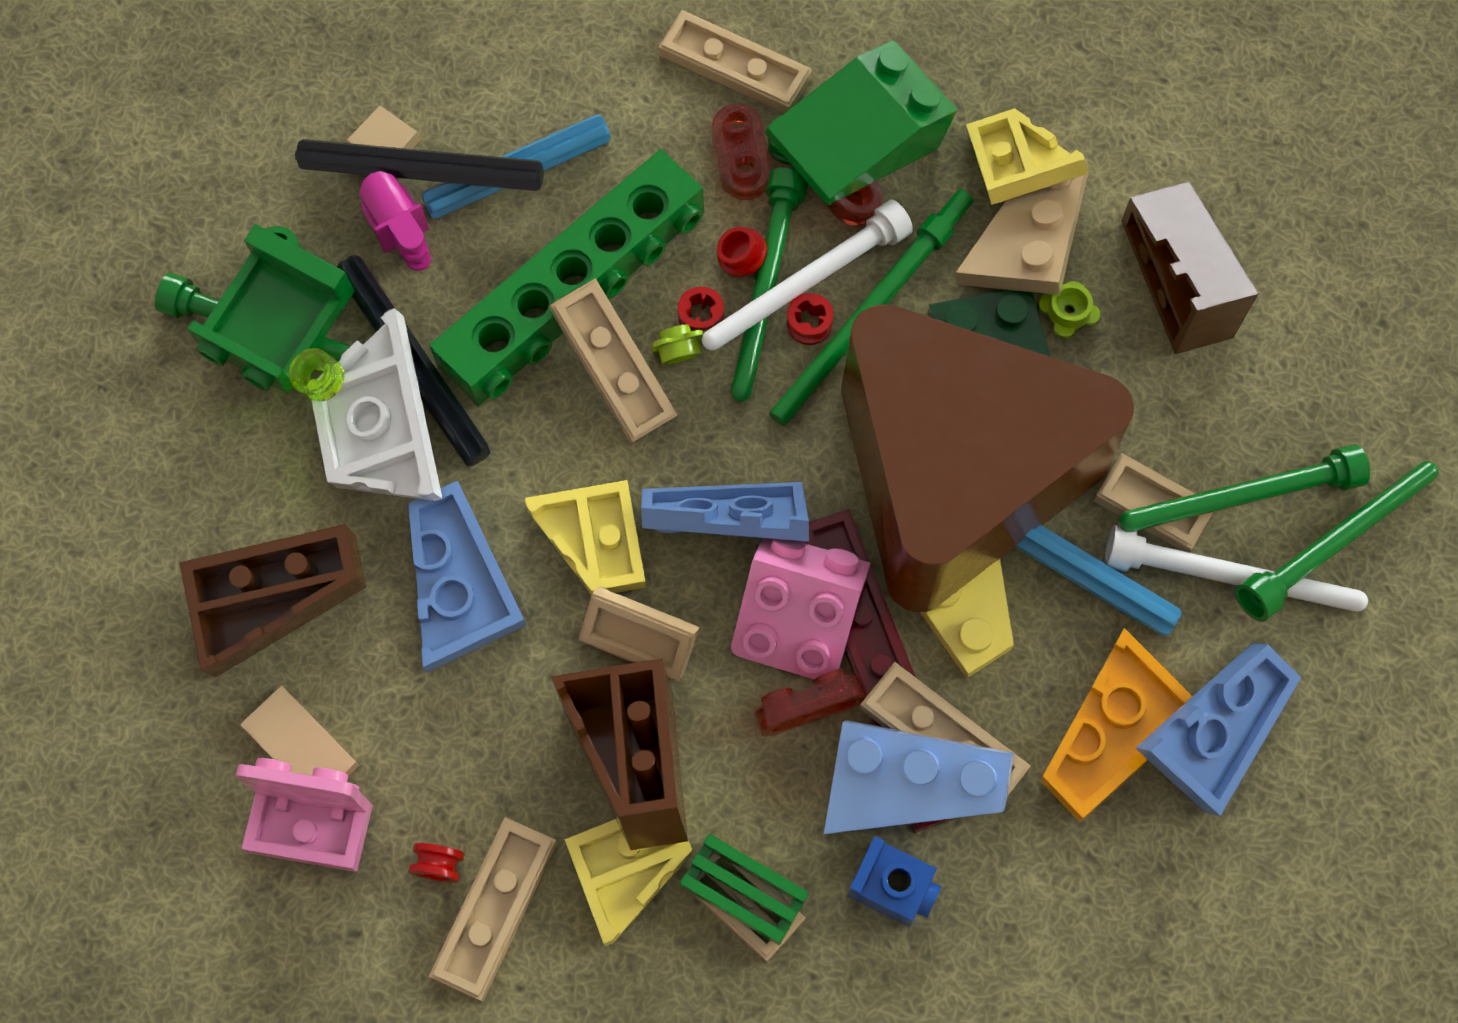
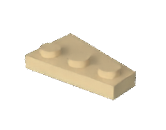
(1027, 241)

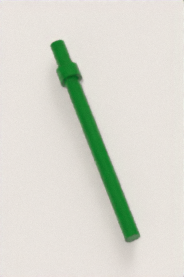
(931, 236)

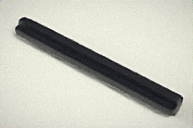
(420, 164)
(432, 387)

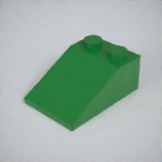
(863, 123)

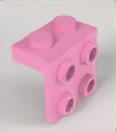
(799, 606)
(305, 816)

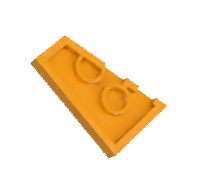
(1119, 713)

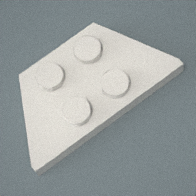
(376, 424)

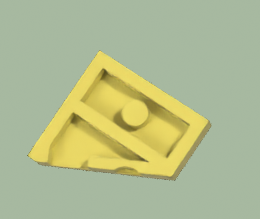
(1020, 156)
(593, 534)
(974, 622)
(621, 879)

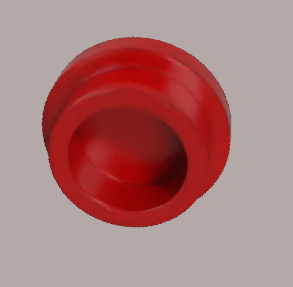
(741, 251)

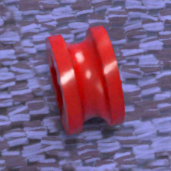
(702, 296)
(816, 306)
(436, 862)

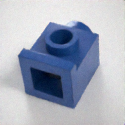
(873, 890)

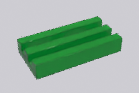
(702, 863)

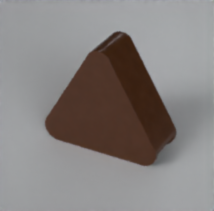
(967, 444)

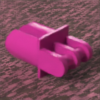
(395, 218)

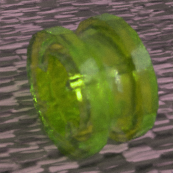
(319, 360)

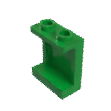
(272, 310)

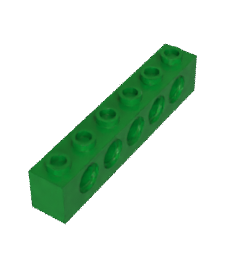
(653, 187)

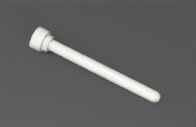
(887, 226)
(1130, 550)

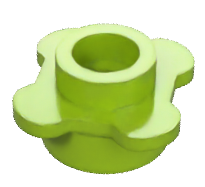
(1075, 296)
(678, 344)

